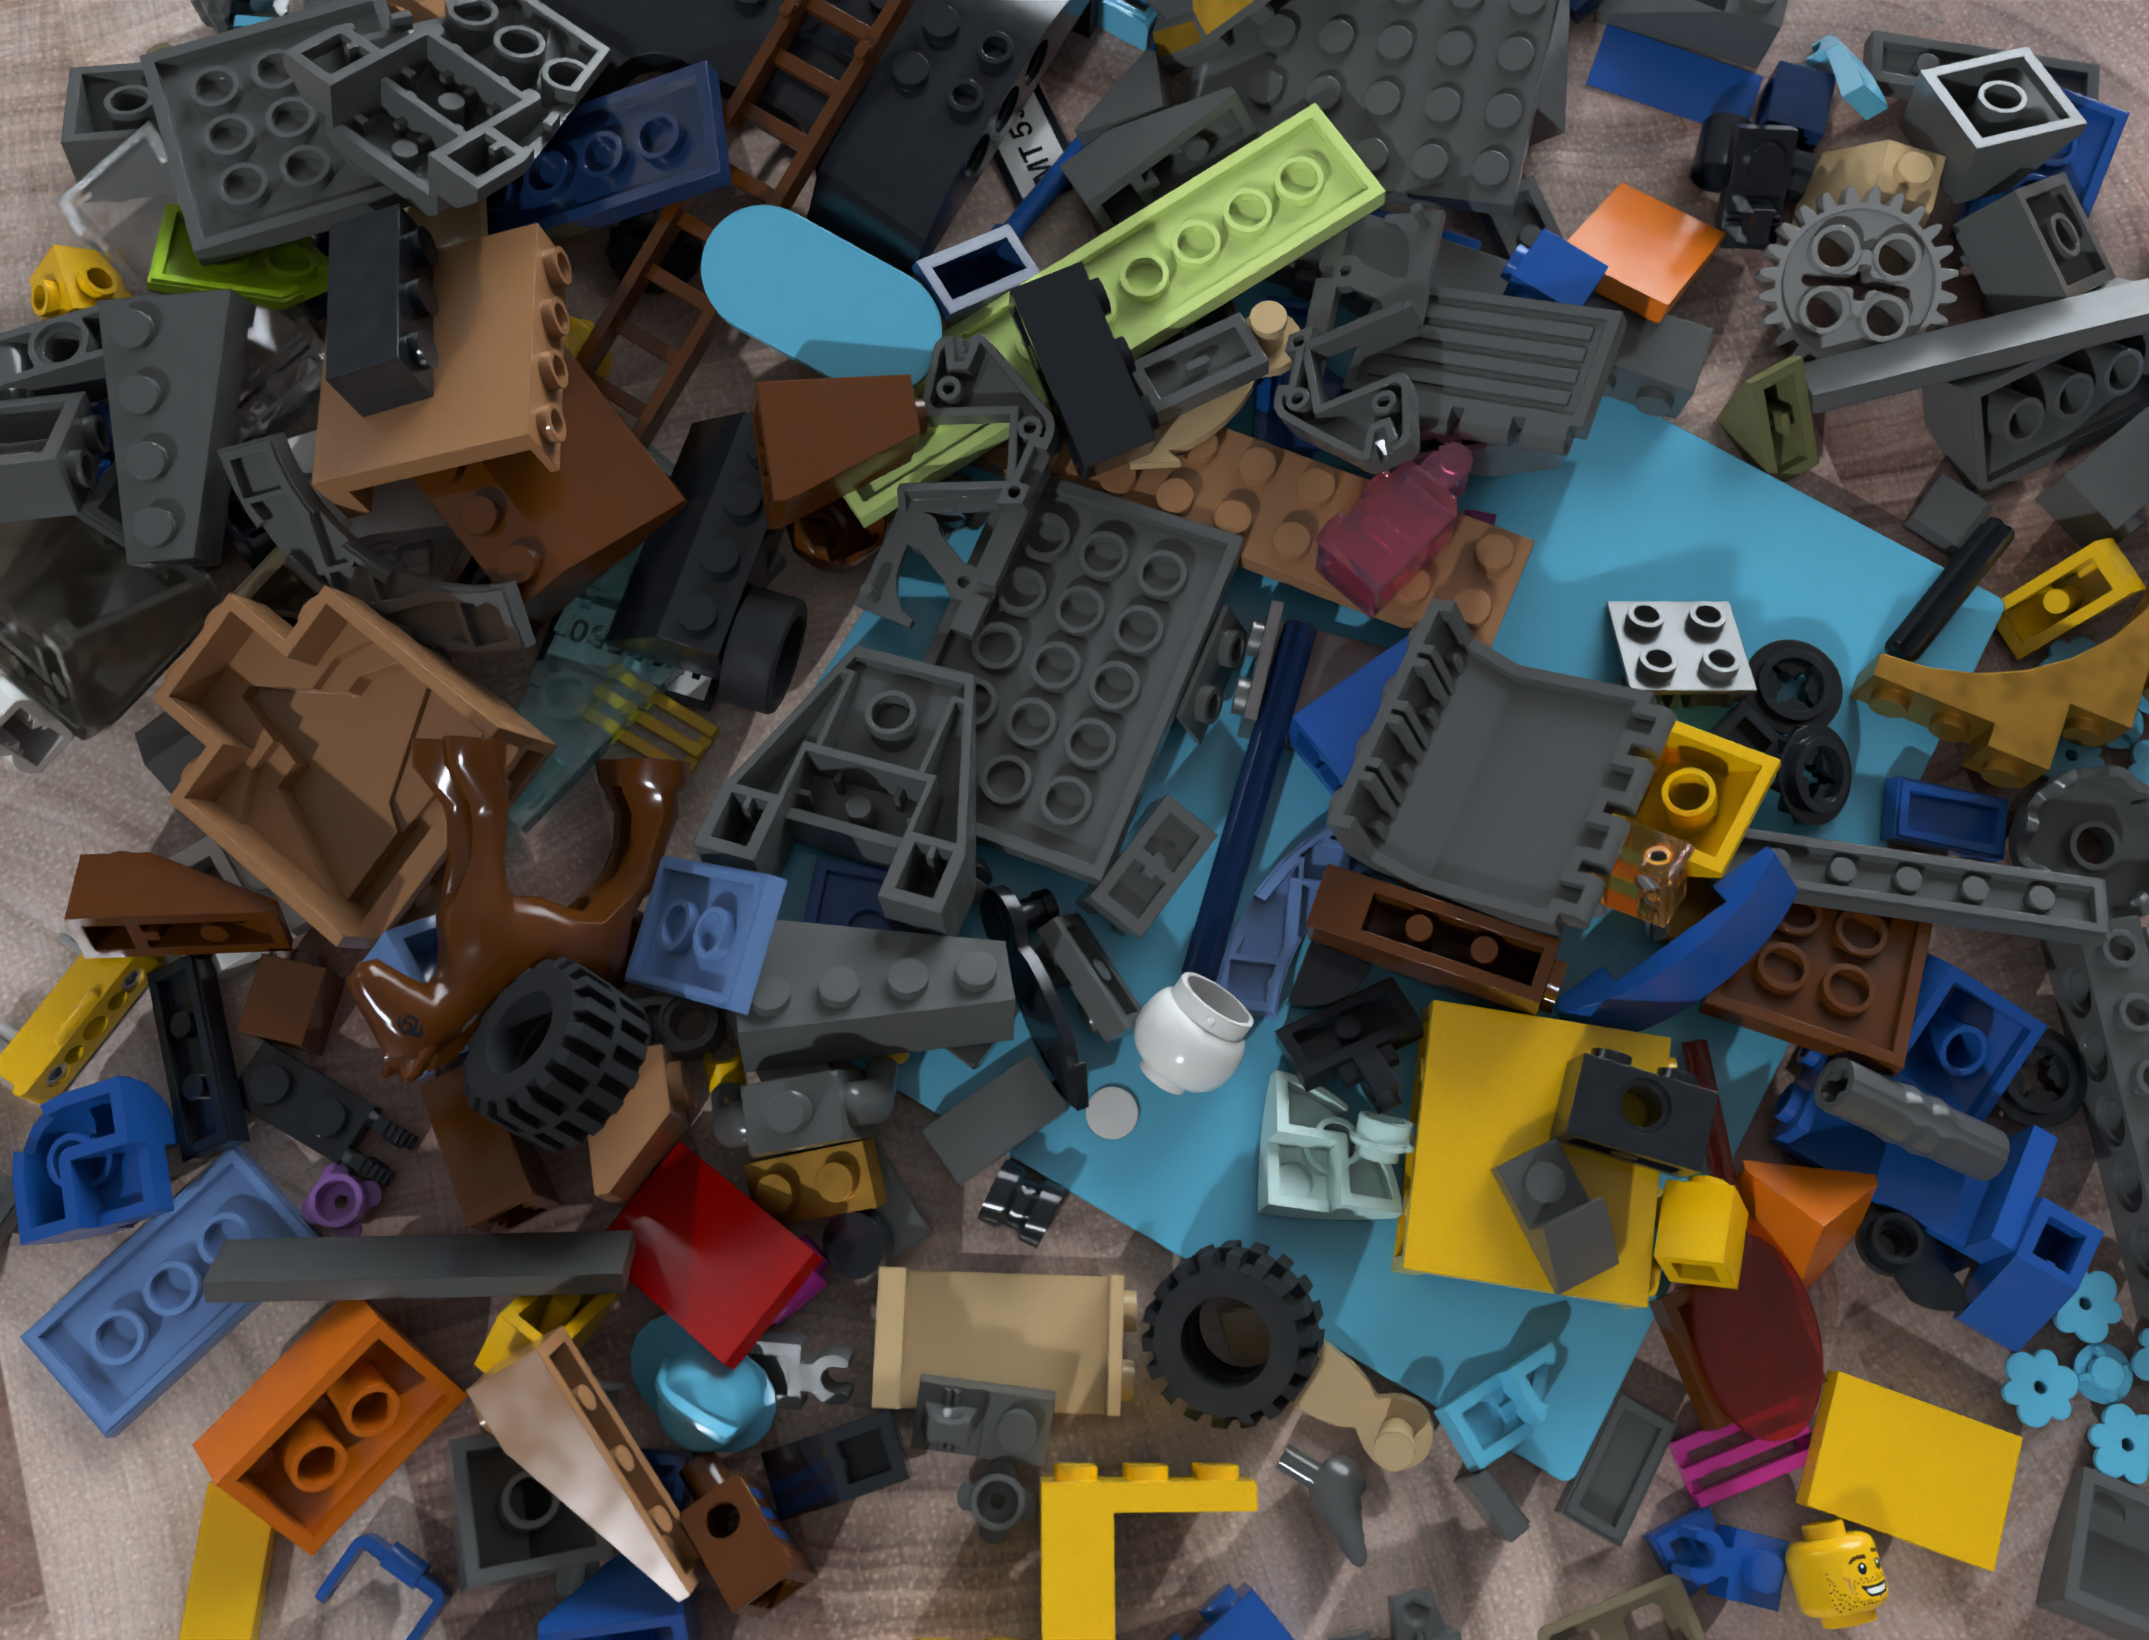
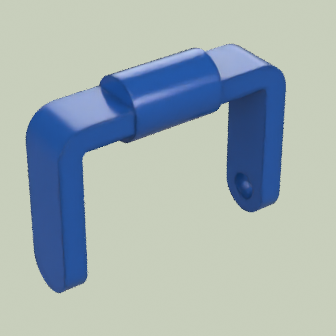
(401, 1564)

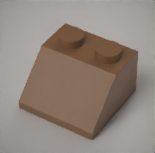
(643, 1128)

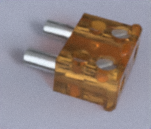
(1647, 878)

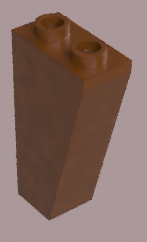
(1437, 943)

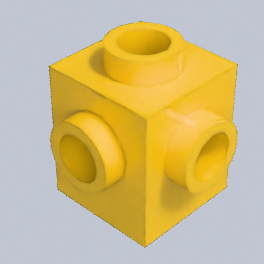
(73, 281)

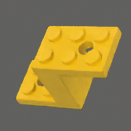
(1079, 1533)

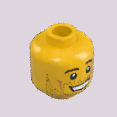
(1836, 1574)

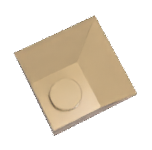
(1882, 164)

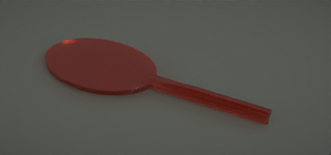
(1764, 1338)

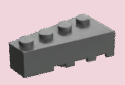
(173, 404)
(872, 994)

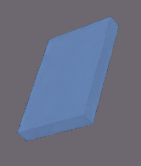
(706, 932)

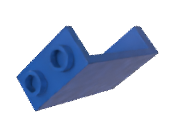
(1966, 1214)

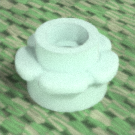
(1382, 1136)

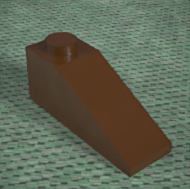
(162, 908)

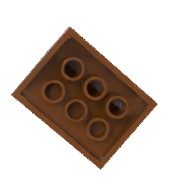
(565, 525)

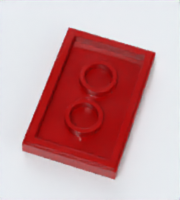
(712, 1255)

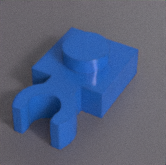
(1736, 1564)

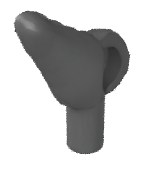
(1336, 1495)

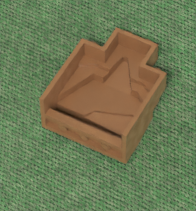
(315, 756)

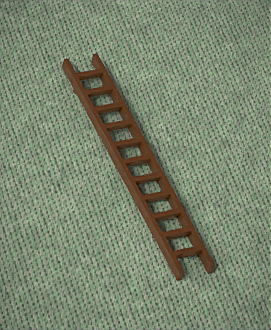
(676, 216)

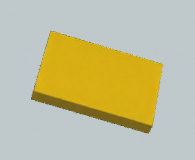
(1910, 1470)

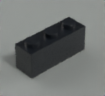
(381, 311)
(1084, 370)

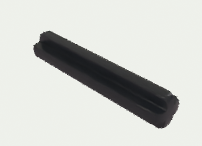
(1950, 590)

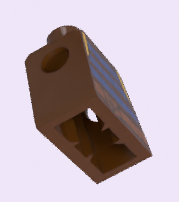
(761, 1559)

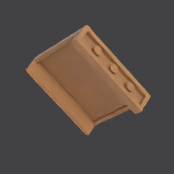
(493, 382)

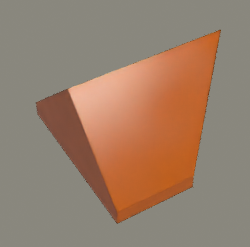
(1804, 1211)

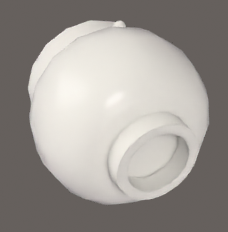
(1191, 1035)

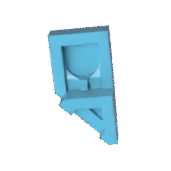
(1851, 75)
(1499, 1409)

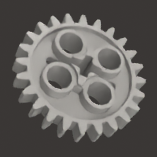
(1861, 233)

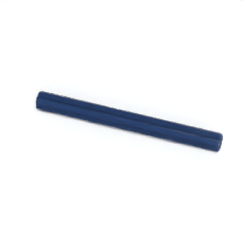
(1250, 800)

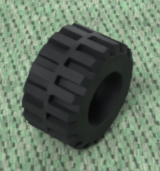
(555, 1055)
(1200, 1376)

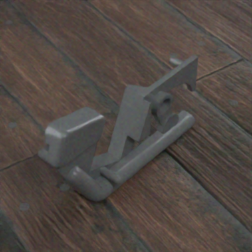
(968, 386)
(1380, 421)

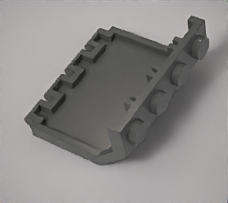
(1497, 779)

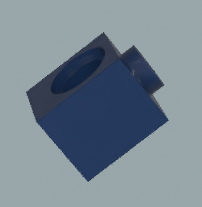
(1797, 98)

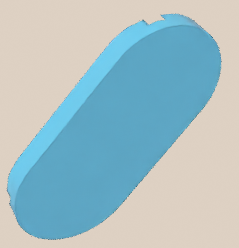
(818, 296)

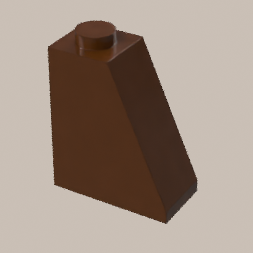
(830, 438)
(491, 1169)

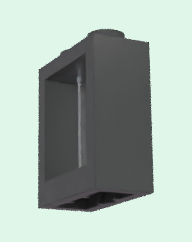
(48, 455)

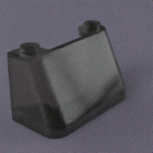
(88, 626)

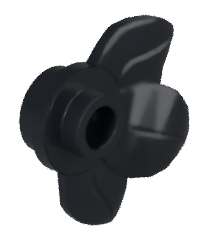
(1920, 1261)

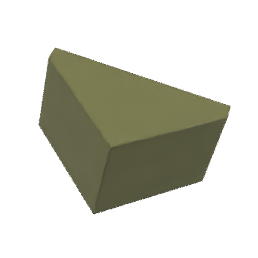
(1773, 421)

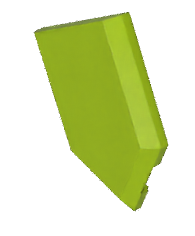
(267, 278)

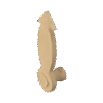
(1271, 329)
(1390, 1426)

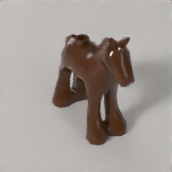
(490, 933)

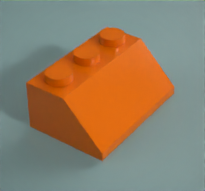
(328, 1423)

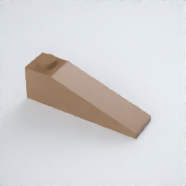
(573, 1442)

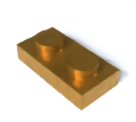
(817, 1181)

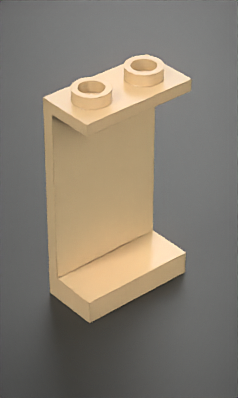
(1005, 1331)

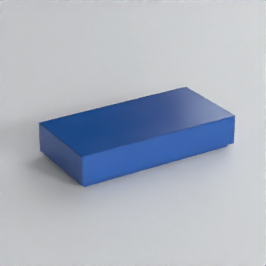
(1944, 819)

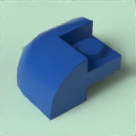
(94, 1163)

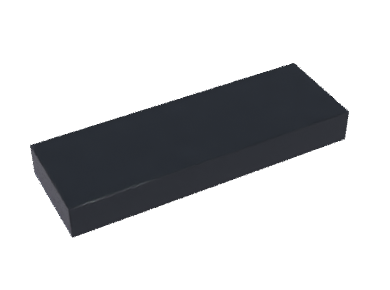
(197, 1058)

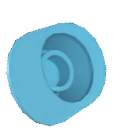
(698, 1396)

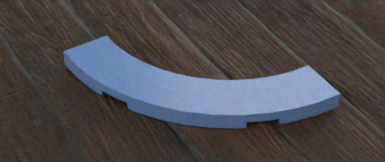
(1276, 921)

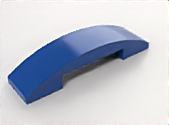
(1695, 961)

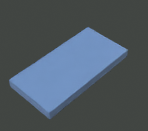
(144, 1309)

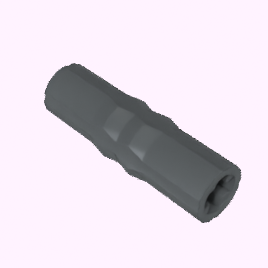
(1911, 1119)

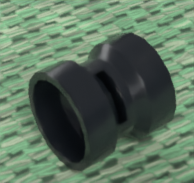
(1021, 1203)

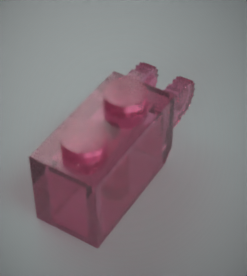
(1394, 528)

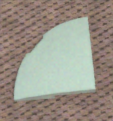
(1312, 1164)

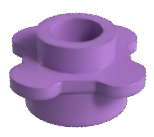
(336, 1182)

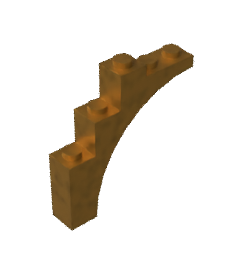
(2018, 715)

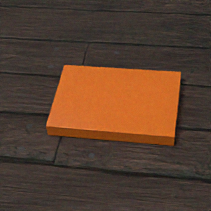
(1648, 248)

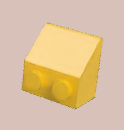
(1706, 795)

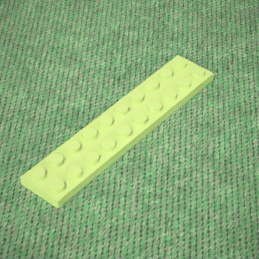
(1172, 268)

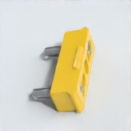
(71, 1022)

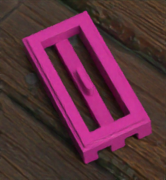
(1738, 1482)

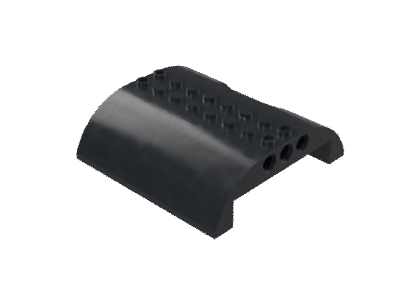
(915, 129)

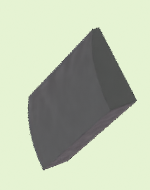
(2100, 1557)

